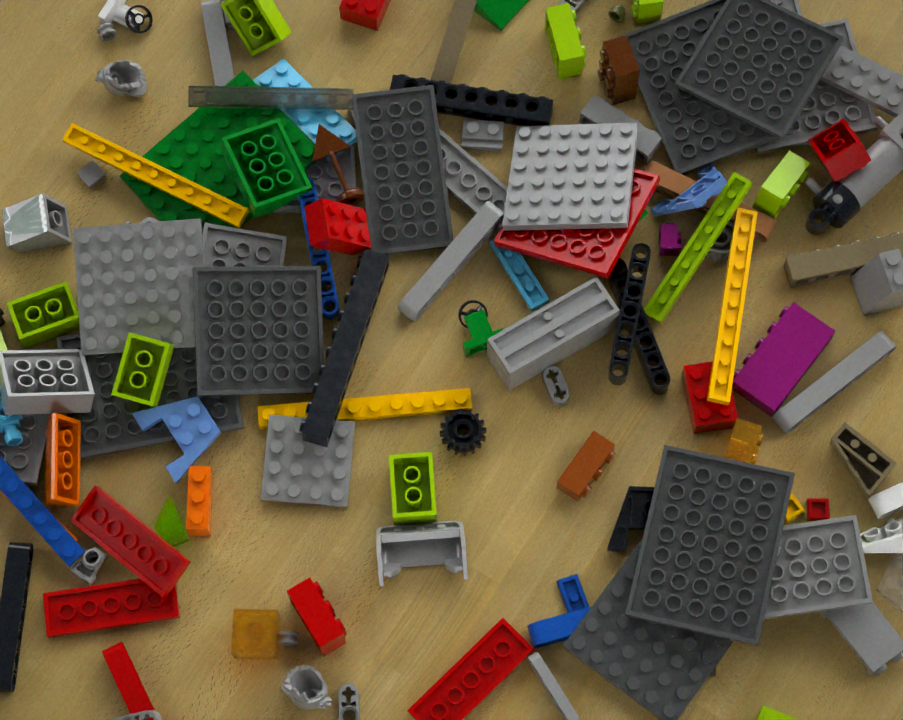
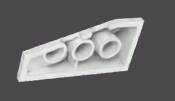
(884, 539)

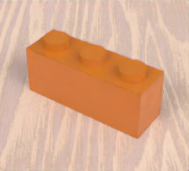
(199, 501)

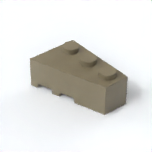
(862, 459)

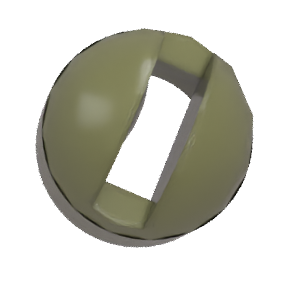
(617, 13)

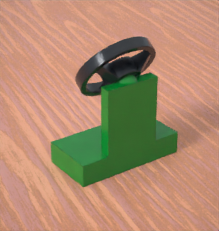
(478, 326)

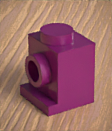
(669, 240)

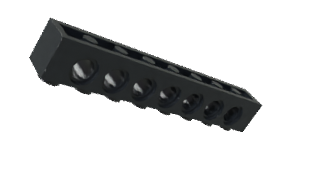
(479, 109)

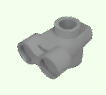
(86, 569)

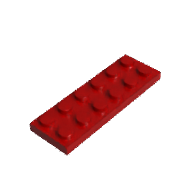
(130, 541)
(106, 607)
(474, 675)

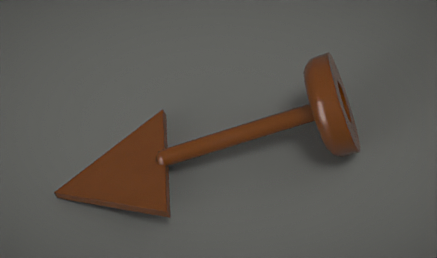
(327, 145)

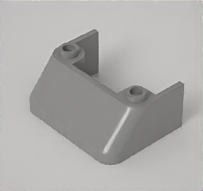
(421, 546)

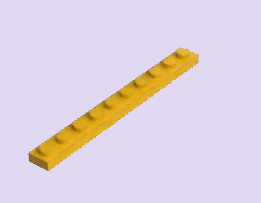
(155, 175)
(732, 306)
(381, 406)

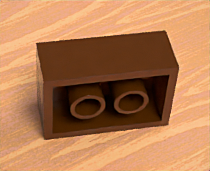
(618, 70)

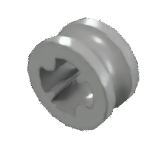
(106, 32)
(288, 638)

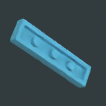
(521, 276)

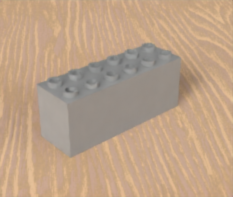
(552, 333)

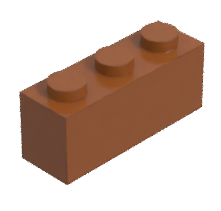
(586, 466)

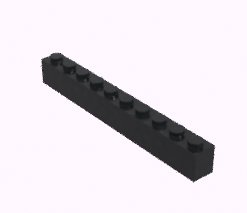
(345, 348)

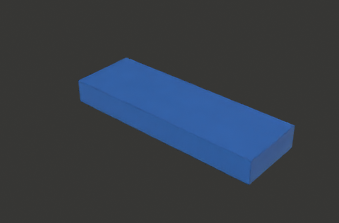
(572, 593)

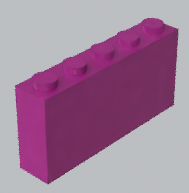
(781, 358)

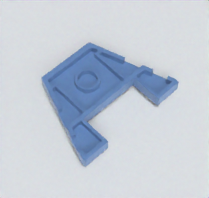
(708, 185)
(190, 427)

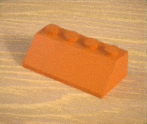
(62, 461)

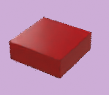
(817, 509)

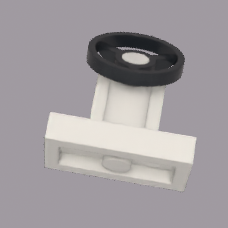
(124, 15)

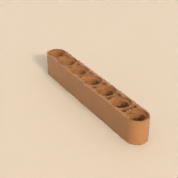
(674, 184)

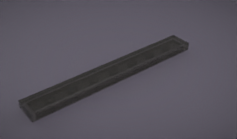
(270, 97)

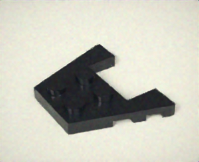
(631, 516)

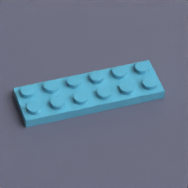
(307, 120)

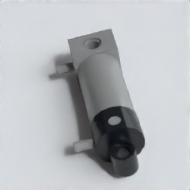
(843, 199)

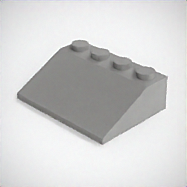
(45, 382)

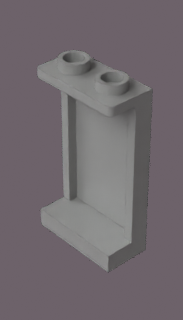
(867, 635)

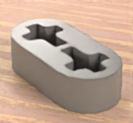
(560, 384)

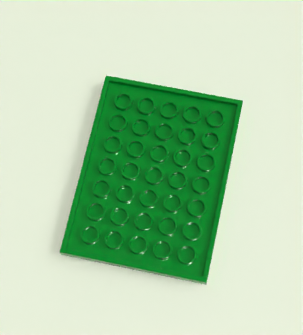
(196, 155)

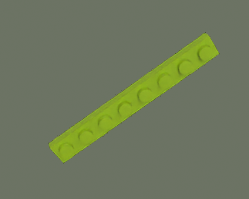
(697, 247)

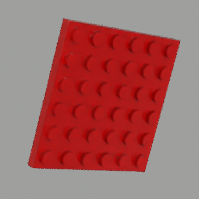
(584, 249)

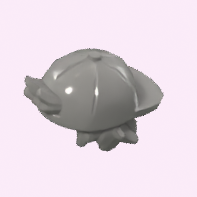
(123, 78)
(306, 688)

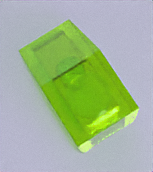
(170, 525)

